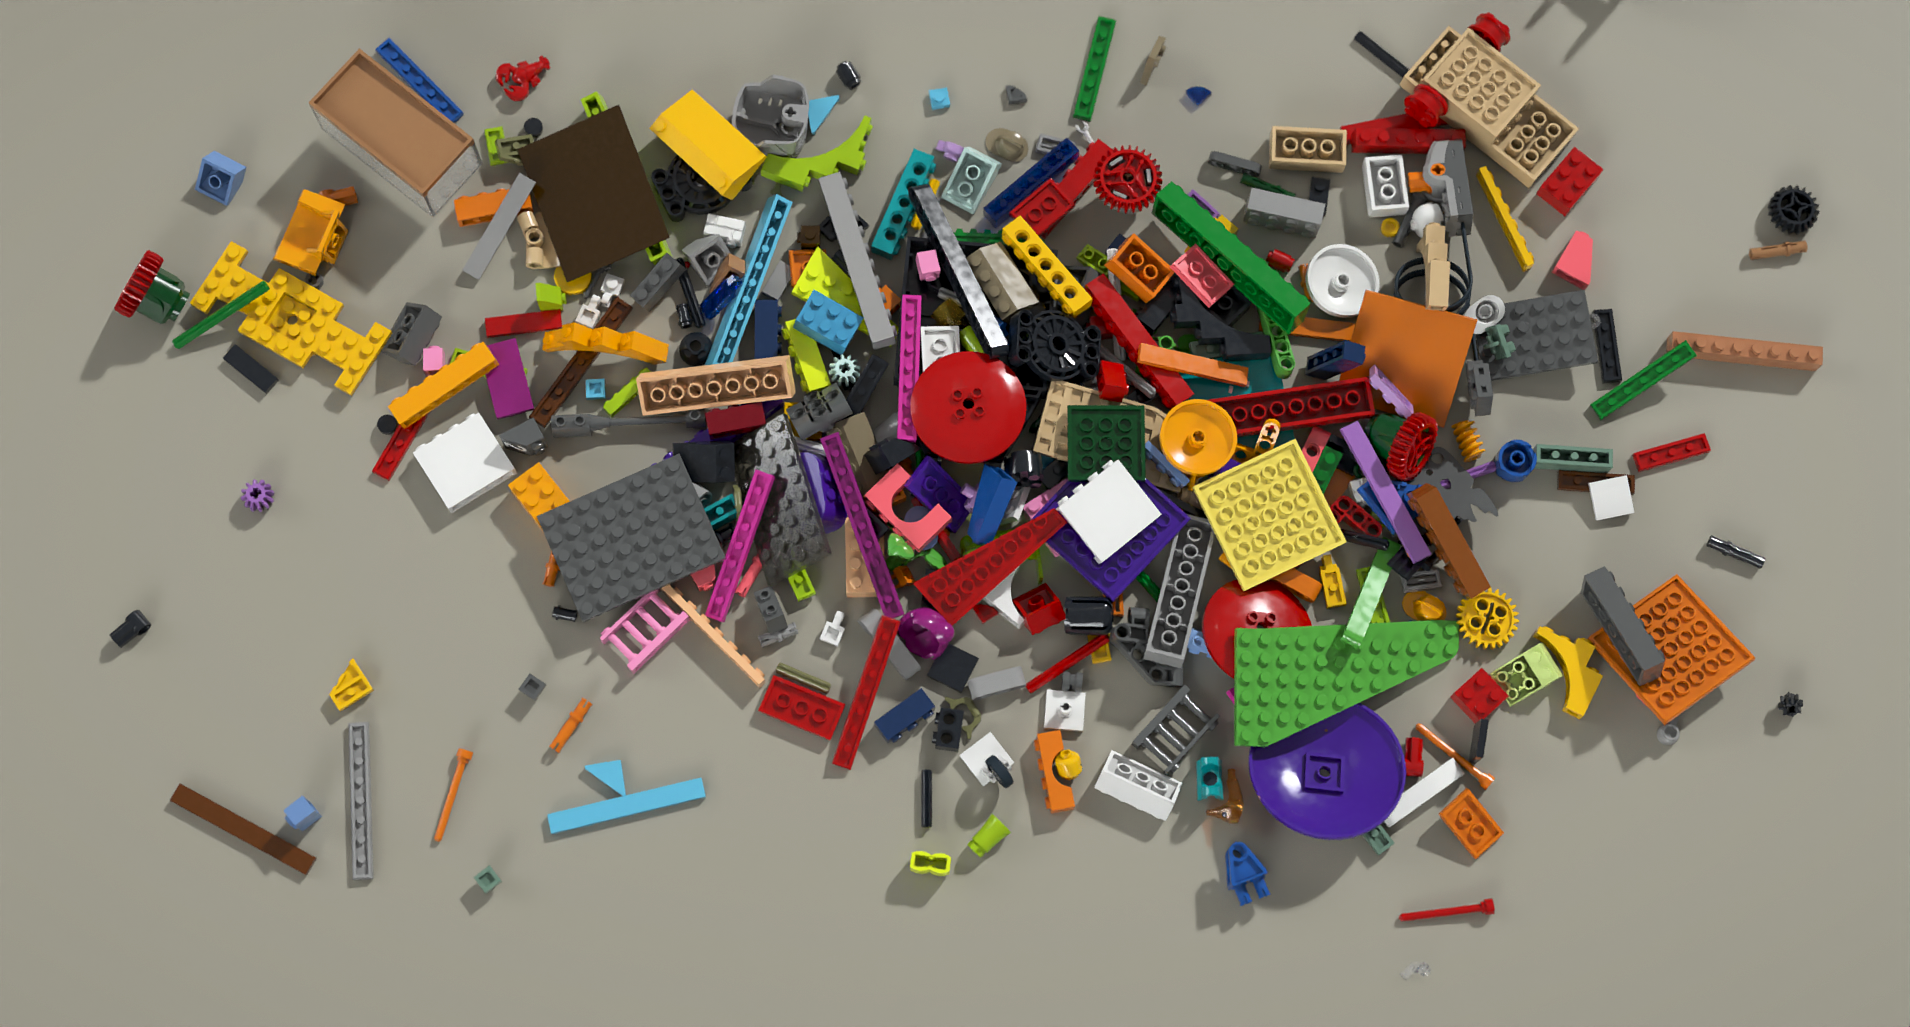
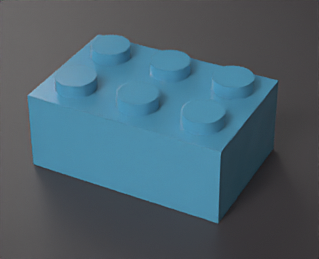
(828, 322)

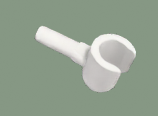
(1085, 131)

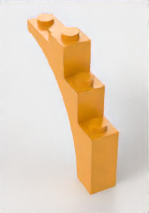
(605, 340)

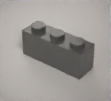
(658, 282)

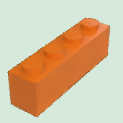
(483, 207)

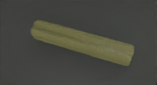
(803, 678)

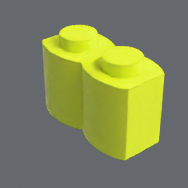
(936, 864)

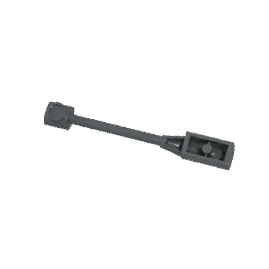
(583, 424)

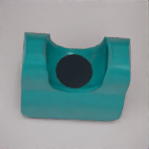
(1209, 778)

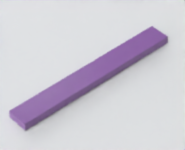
(1385, 492)

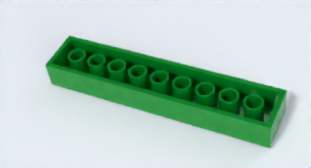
(1238, 262)

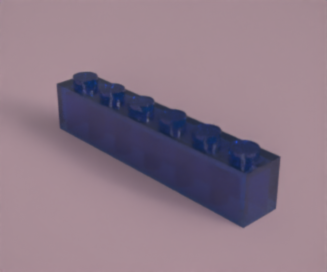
(1048, 167)

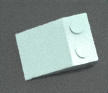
(971, 179)

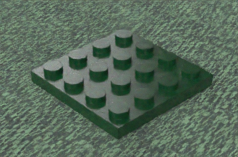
(1103, 435)

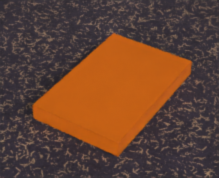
(1471, 823)

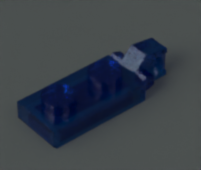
(720, 297)

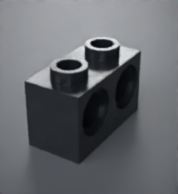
(952, 730)

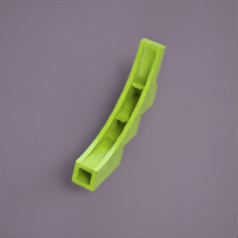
(798, 171)

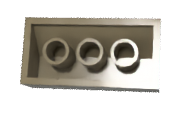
(1001, 281)
(857, 439)

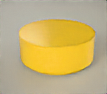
(1389, 227)

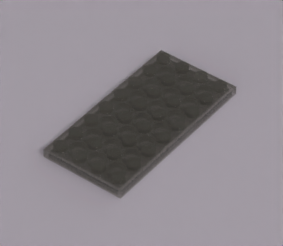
(790, 525)

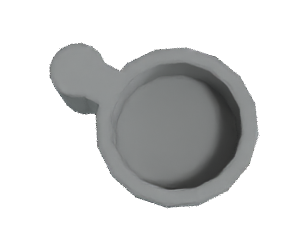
(1668, 733)

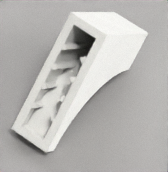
(1001, 600)

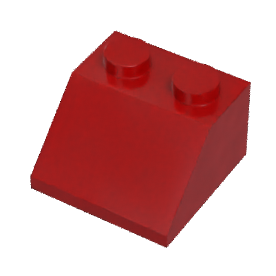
(1039, 608)

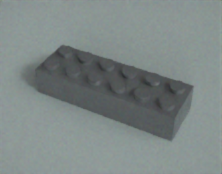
(1623, 626)

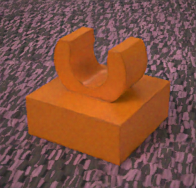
(904, 576)

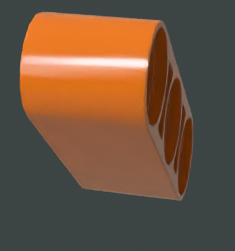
(1299, 584)

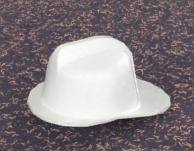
(1487, 311)

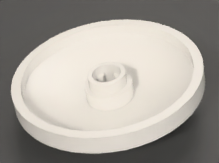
(1339, 278)

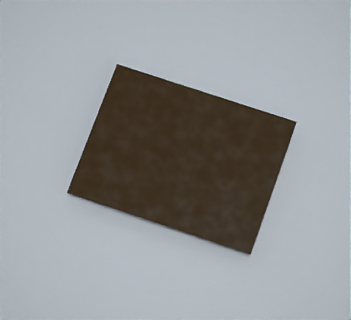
(593, 193)

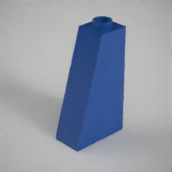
(990, 504)

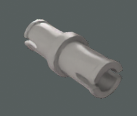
(778, 636)

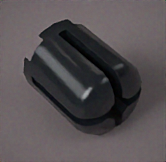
(1088, 615)

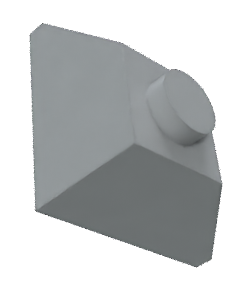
(706, 256)

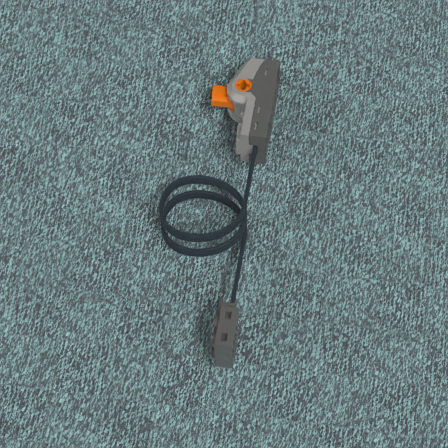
(1446, 181)

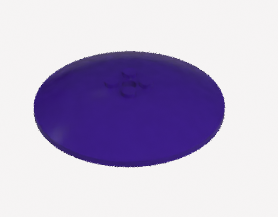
(1363, 780)

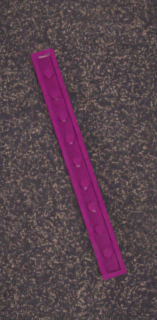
(862, 526)

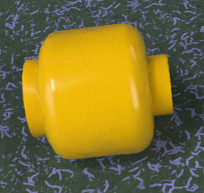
(1068, 764)

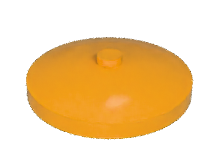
(1198, 437)

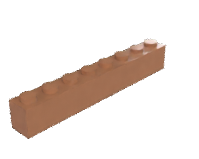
(1750, 351)

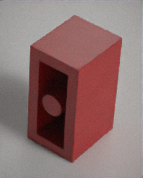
(1112, 381)

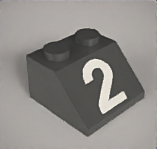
(525, 439)

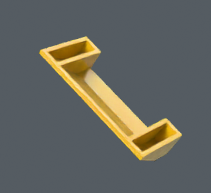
(708, 144)

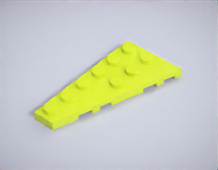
(828, 279)

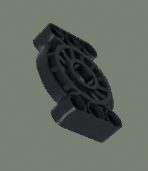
(686, 192)
(1038, 349)

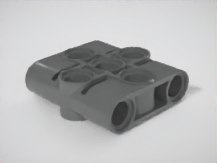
(819, 411)

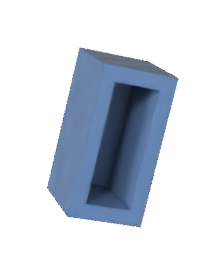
(301, 814)

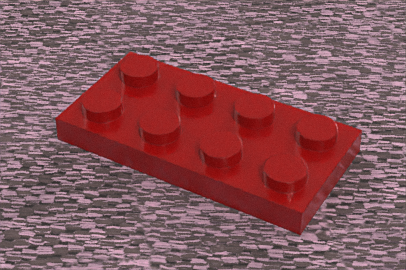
(802, 707)

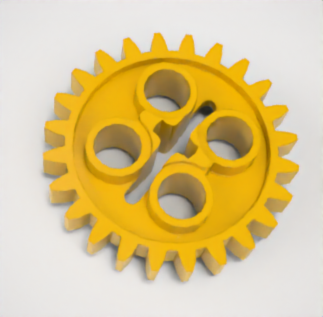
(1503, 625)

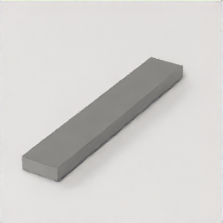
(499, 226)

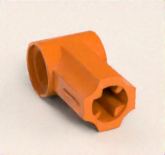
(346, 196)

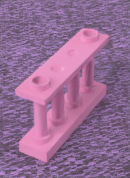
(649, 647)

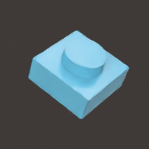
(939, 98)
(595, 389)

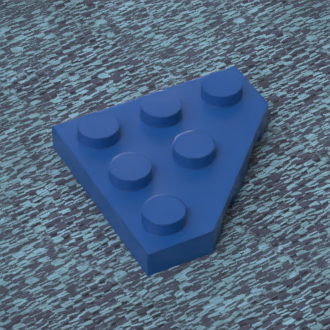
(1370, 498)

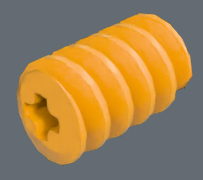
(1468, 440)

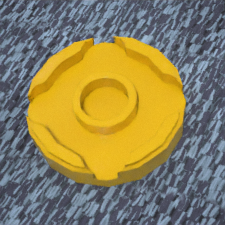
(573, 287)

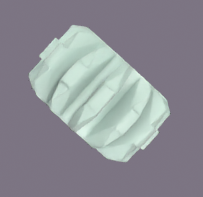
(839, 365)

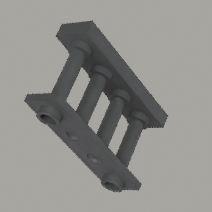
(1157, 726)

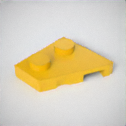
(350, 687)

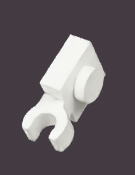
(611, 288)
(589, 314)
(833, 631)

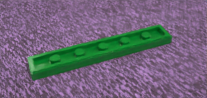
(1094, 69)
(1643, 380)

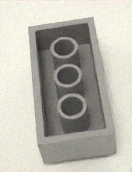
(1283, 213)

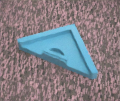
(819, 111)
(610, 774)

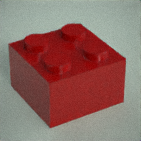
(1479, 696)

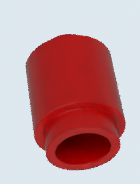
(1280, 260)

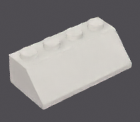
(1138, 785)

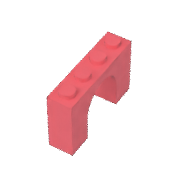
(917, 533)

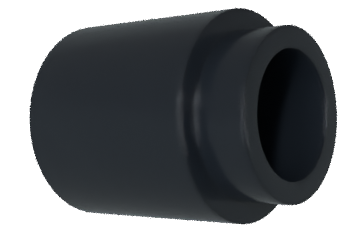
(848, 75)

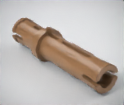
(1778, 250)

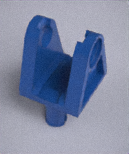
(1243, 871)

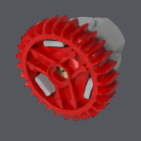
(1127, 180)

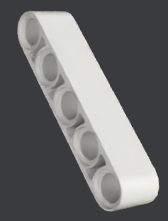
(1425, 790)

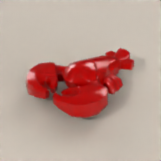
(522, 75)

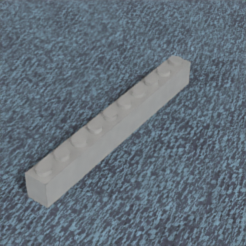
(857, 260)

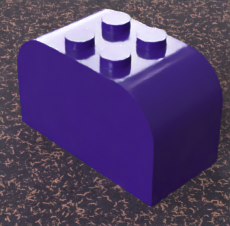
(824, 491)

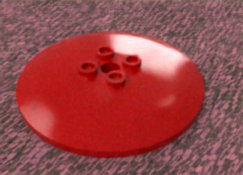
(965, 433)
(1232, 608)

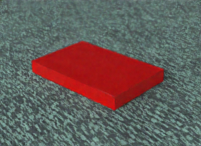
(1044, 207)

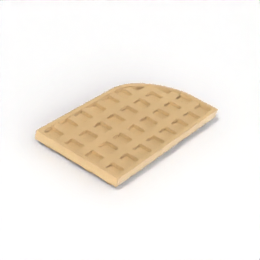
(1052, 429)

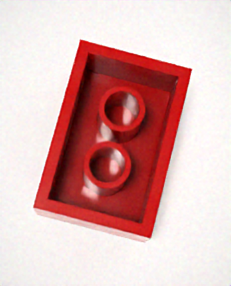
(1569, 181)

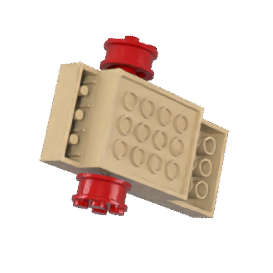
(1489, 97)

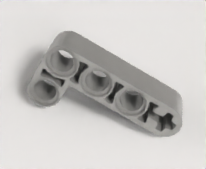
(899, 654)

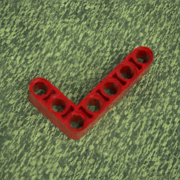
(1347, 516)

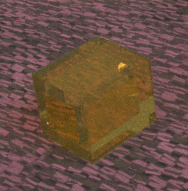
(948, 314)

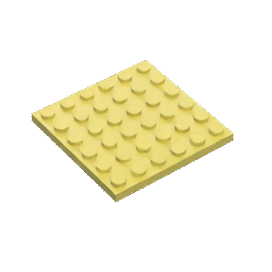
(1269, 514)

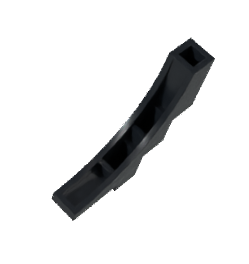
(1234, 344)

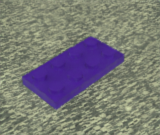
(933, 487)

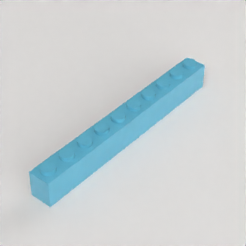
(756, 266)

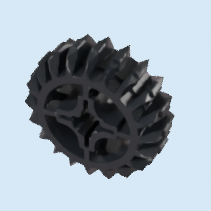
(1788, 218)

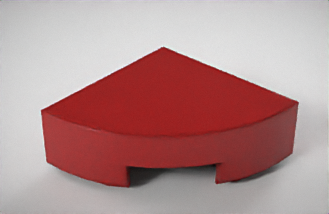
(985, 612)

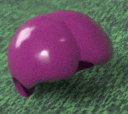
(925, 632)

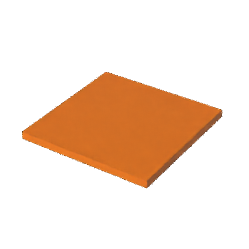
(1414, 349)
(1695, 646)

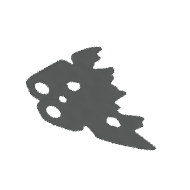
(1460, 495)

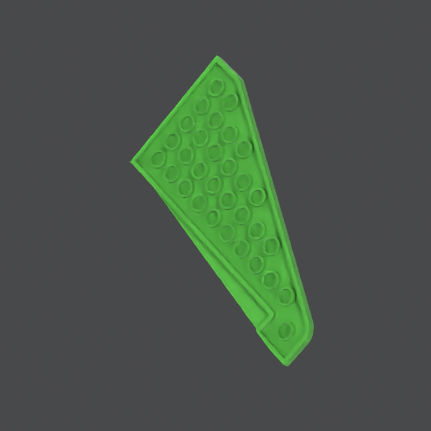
(1307, 674)

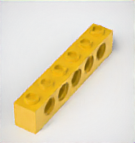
(1020, 229)

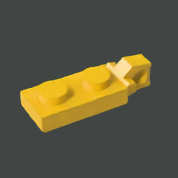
(1332, 583)

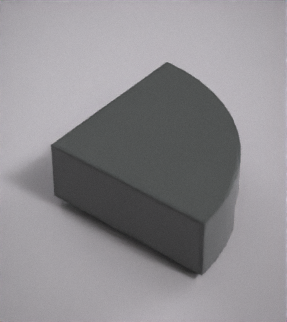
(1015, 95)

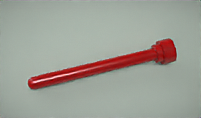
(1485, 906)

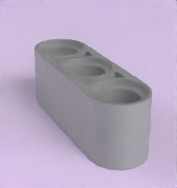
(996, 683)

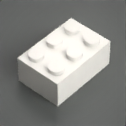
(1385, 186)

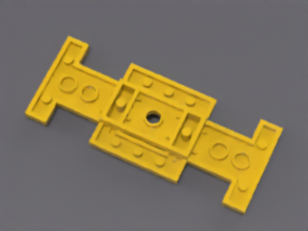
(269, 315)

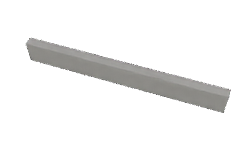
(361, 801)

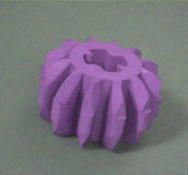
(263, 498)

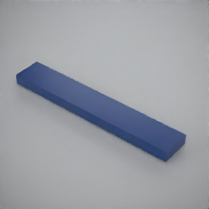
(418, 80)

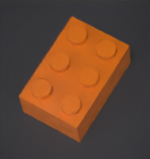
(1139, 268)

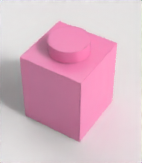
(928, 265)
(433, 360)

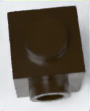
(809, 237)

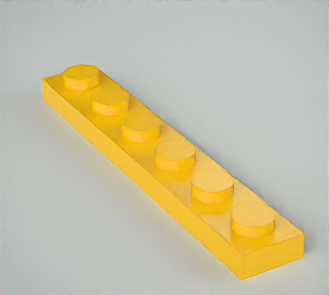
(1502, 214)

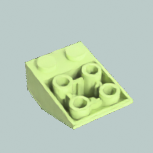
(1527, 674)

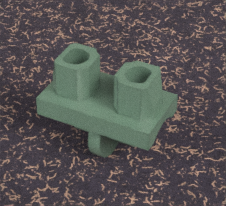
(1497, 341)

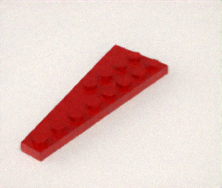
(969, 579)

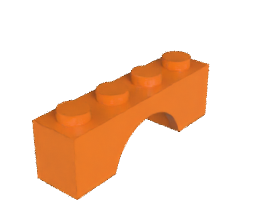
(1059, 796)

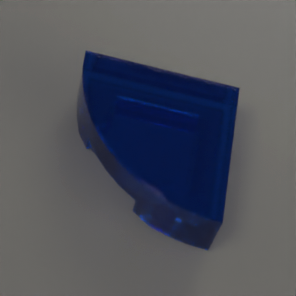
(1198, 94)

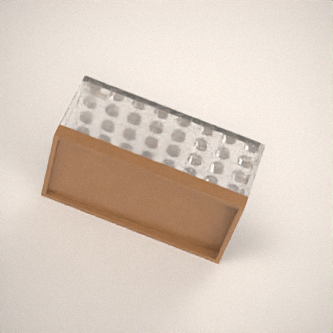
(396, 132)

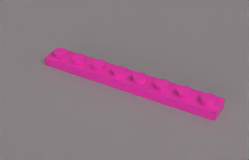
(908, 364)
(739, 545)

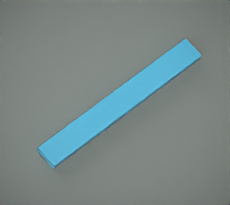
(626, 805)

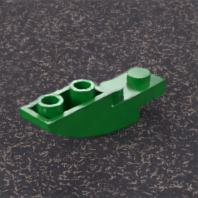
(1326, 466)

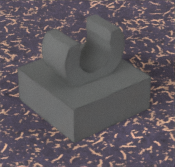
(532, 687)

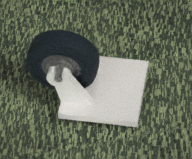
(989, 761)

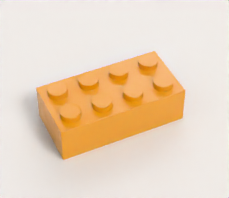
(537, 492)

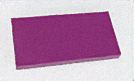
(508, 381)

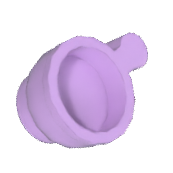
(951, 150)

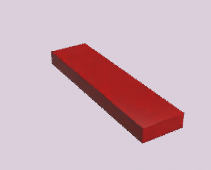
(523, 323)
(397, 449)
(1671, 452)

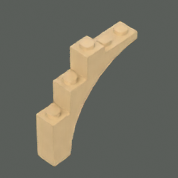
(1436, 266)

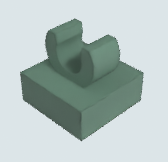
(487, 879)

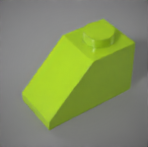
(550, 297)

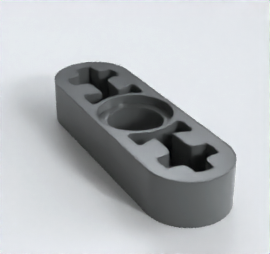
(1234, 163)

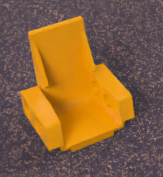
(313, 233)

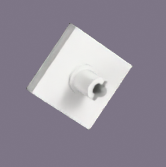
(1064, 710)

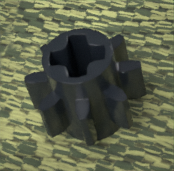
(1790, 704)

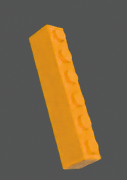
(443, 385)

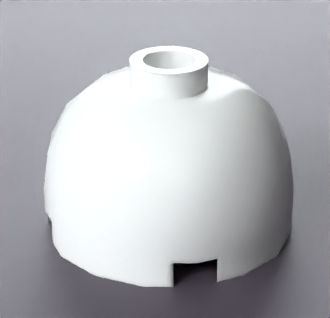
(1424, 215)

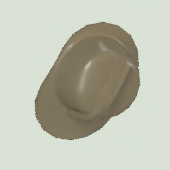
(1007, 144)

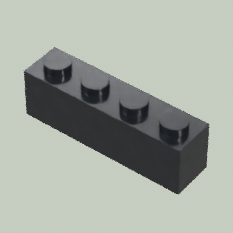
(1158, 308)

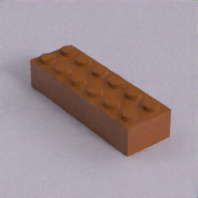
(1448, 540)

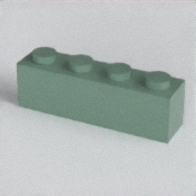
(1573, 458)

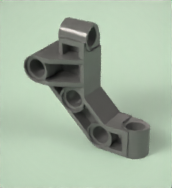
(1135, 637)

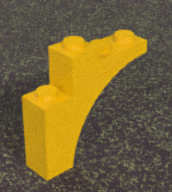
(1573, 658)

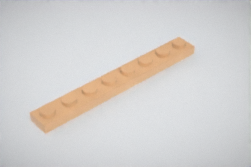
(715, 635)

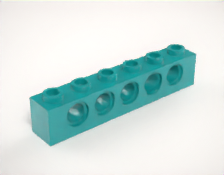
(888, 248)

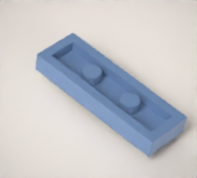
(1177, 478)

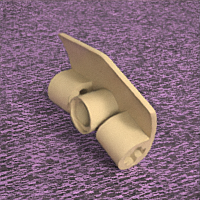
(542, 252)

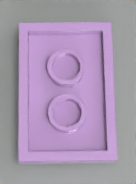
(1390, 392)

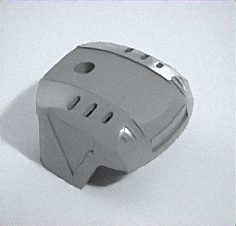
(765, 123)

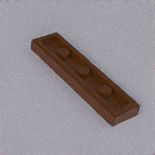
(1579, 480)

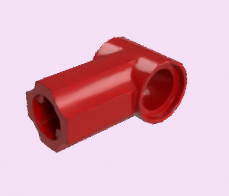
(1413, 756)

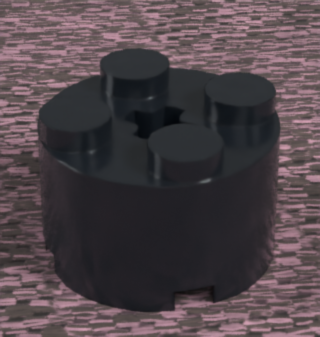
(1025, 469)

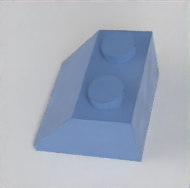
(220, 177)

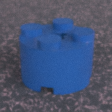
(1525, 461)

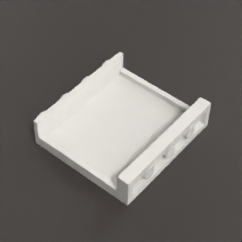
(464, 462)
(1108, 510)

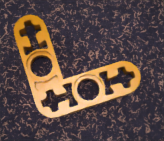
(1252, 453)

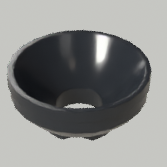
(691, 357)

